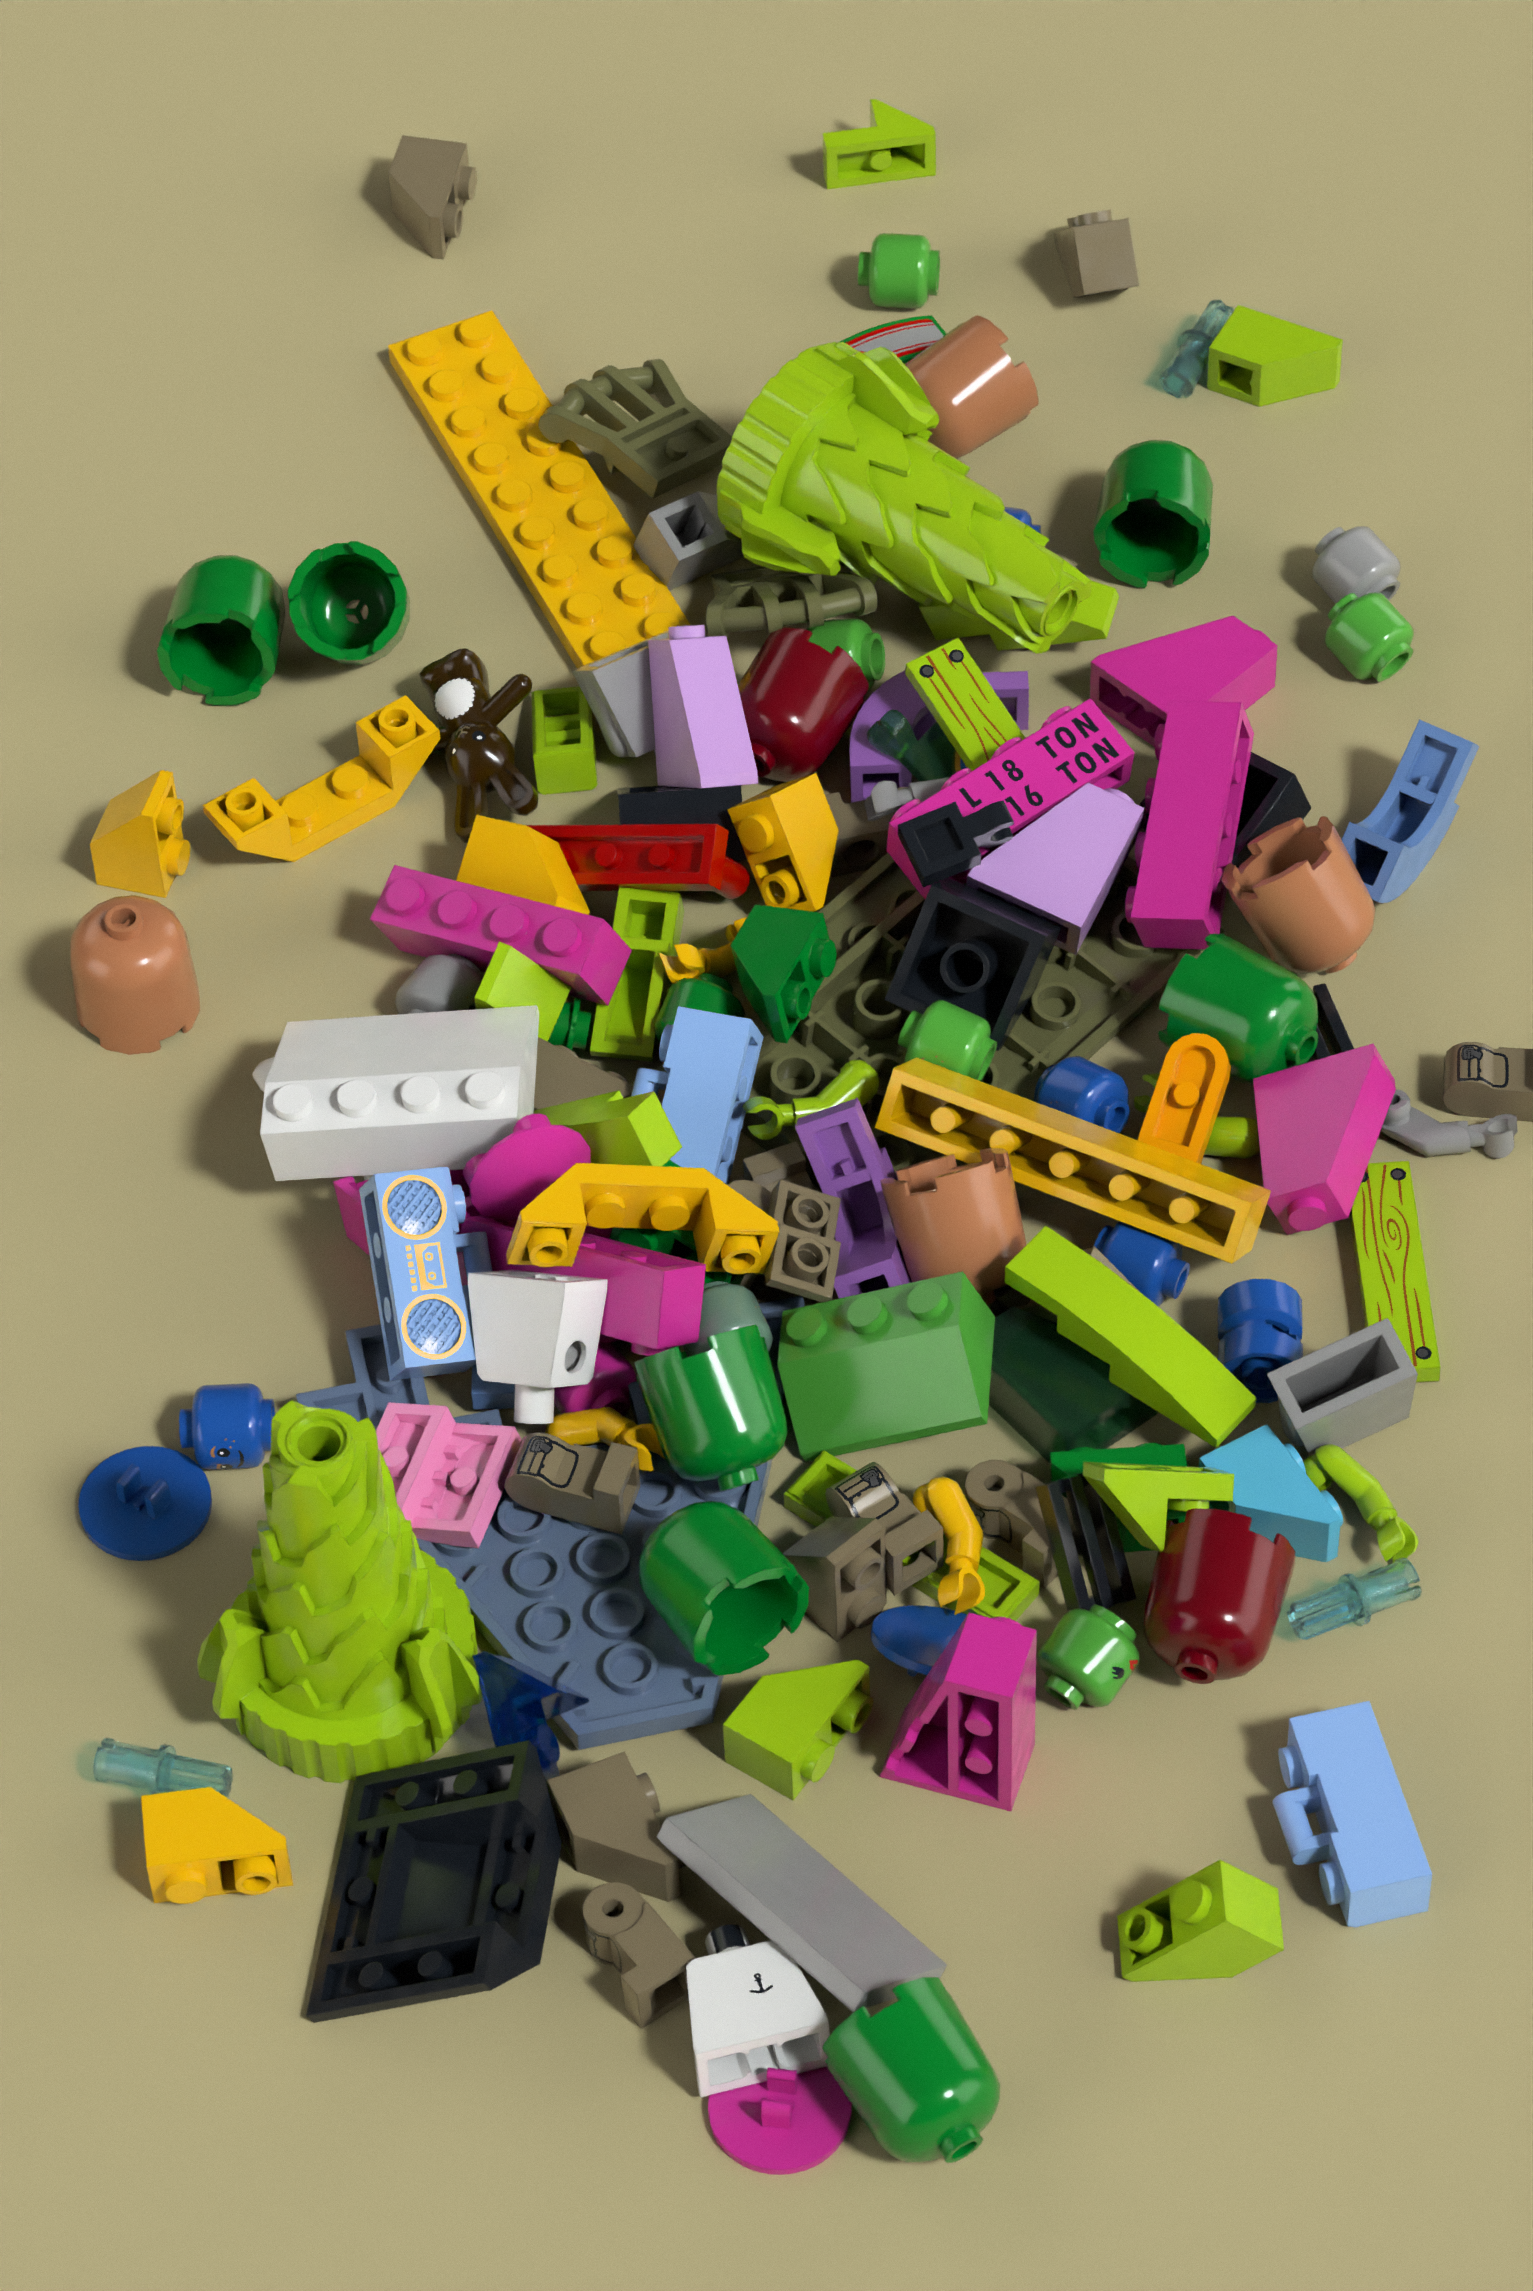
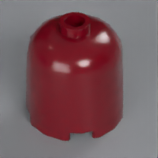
(798, 703)
(1216, 1595)

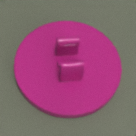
(782, 2122)

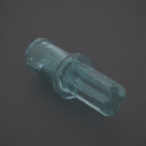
(1193, 351)
(1354, 1599)
(158, 1769)

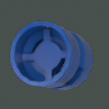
(1259, 1332)

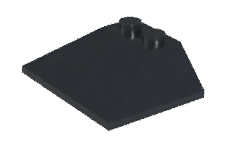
(438, 1883)

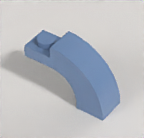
(1413, 813)

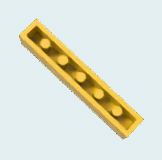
(1075, 1159)

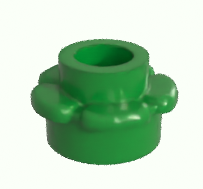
(571, 1026)

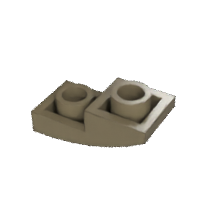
(805, 1249)

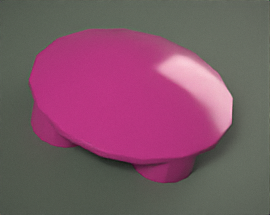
(522, 1166)

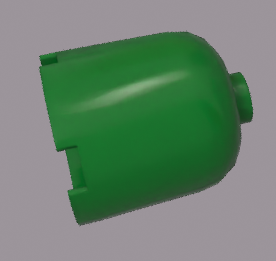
(1154, 514)
(334, 580)
(223, 630)
(1246, 1003)
(716, 1408)
(721, 1585)
(916, 2074)

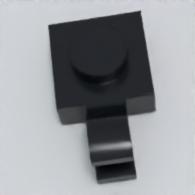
(948, 843)

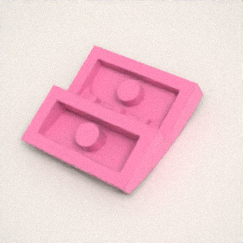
(445, 1470)

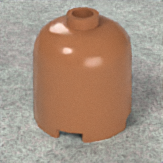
(973, 386)
(1303, 897)
(133, 974)
(957, 1219)

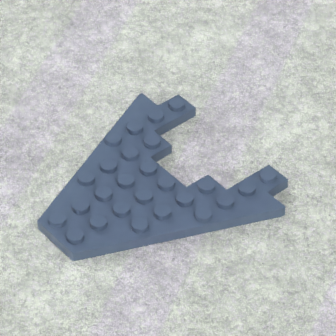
(567, 1590)

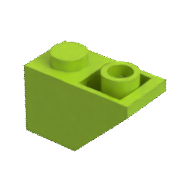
(1271, 359)
(794, 1722)
(1201, 1927)

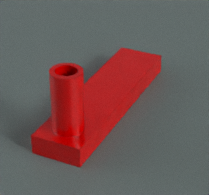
(650, 857)

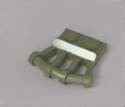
(659, 451)
(774, 599)

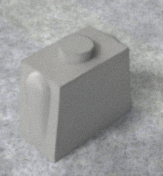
(622, 698)
(1346, 1389)

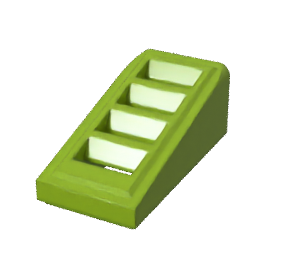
(563, 744)

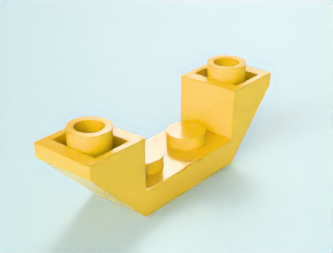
(391, 752)
(726, 1226)

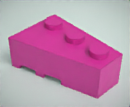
(972, 1716)

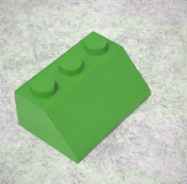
(887, 1365)

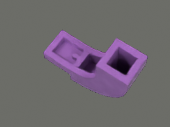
(872, 766)
(851, 1168)

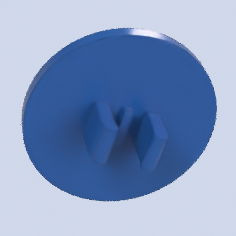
(145, 1503)
(914, 1635)

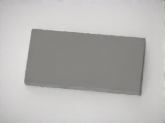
(799, 1900)

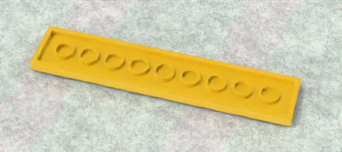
(534, 491)

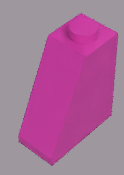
(1202, 663)
(1320, 1134)

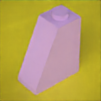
(698, 712)
(1064, 861)

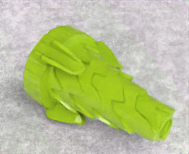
(844, 474)
(348, 1634)

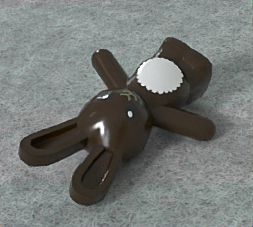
(476, 749)

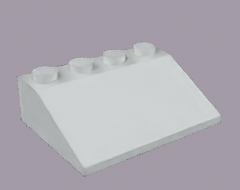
(397, 1091)

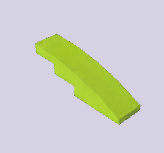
(1129, 1332)

